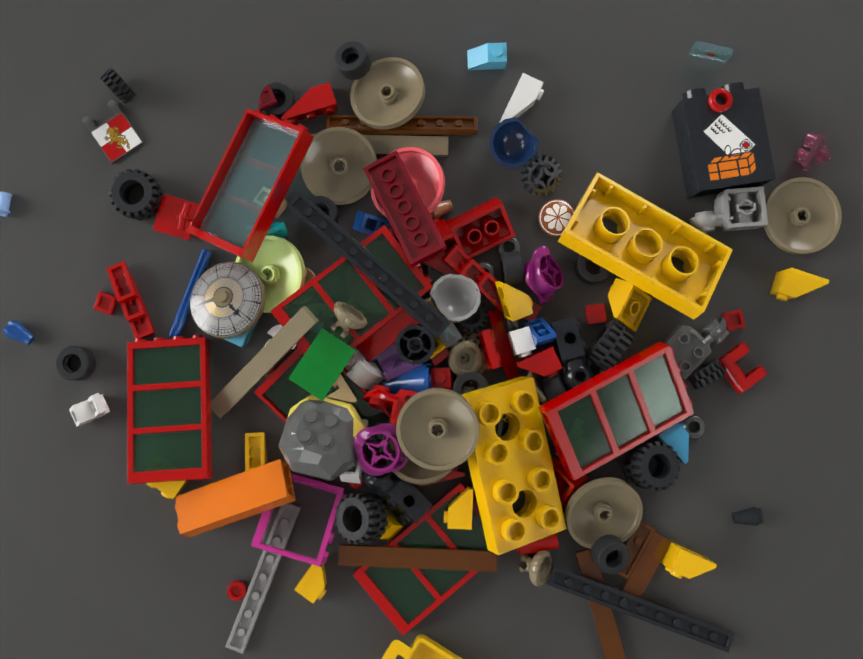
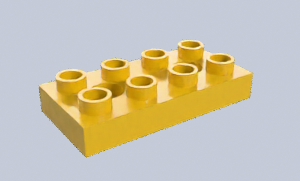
(645, 246)
(512, 464)

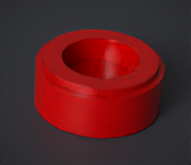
(237, 590)

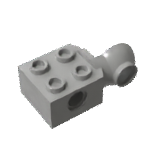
(734, 211)

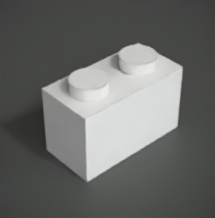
(521, 342)

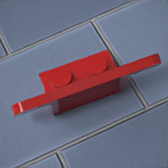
(497, 347)

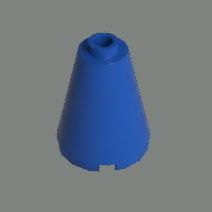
(413, 380)

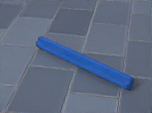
(184, 309)

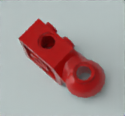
(381, 398)

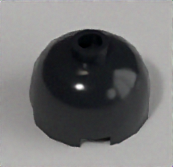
(406, 344)

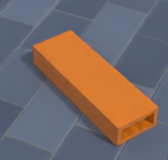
(234, 498)

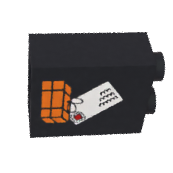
(723, 147)

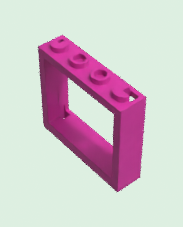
(328, 536)

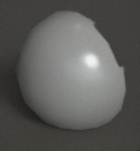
(455, 297)

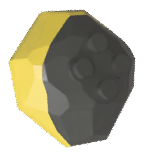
(321, 437)

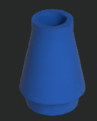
(18, 332)

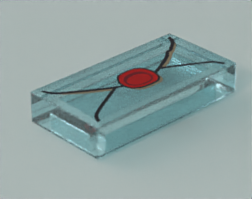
(711, 51)

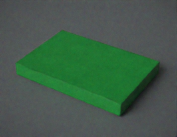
(322, 364)

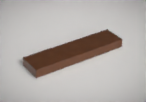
(646, 565)

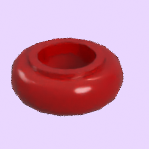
(725, 94)

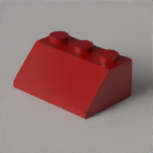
(481, 227)

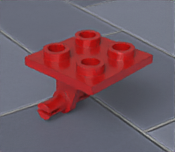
(175, 216)

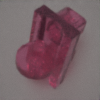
(815, 143)

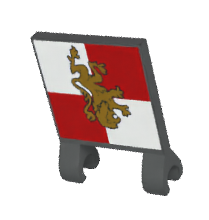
(114, 135)

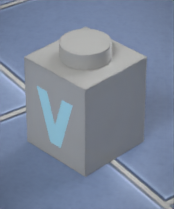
(450, 336)

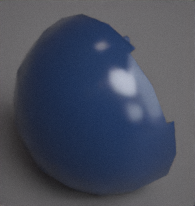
(512, 143)

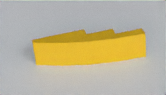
(255, 450)

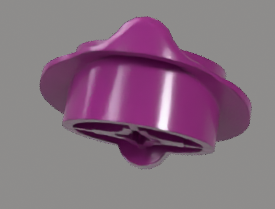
(543, 274)
(369, 465)

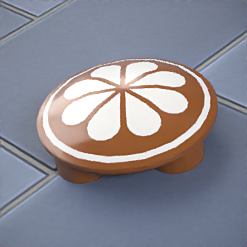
(554, 217)

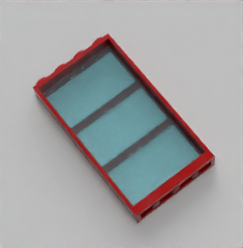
(250, 183)

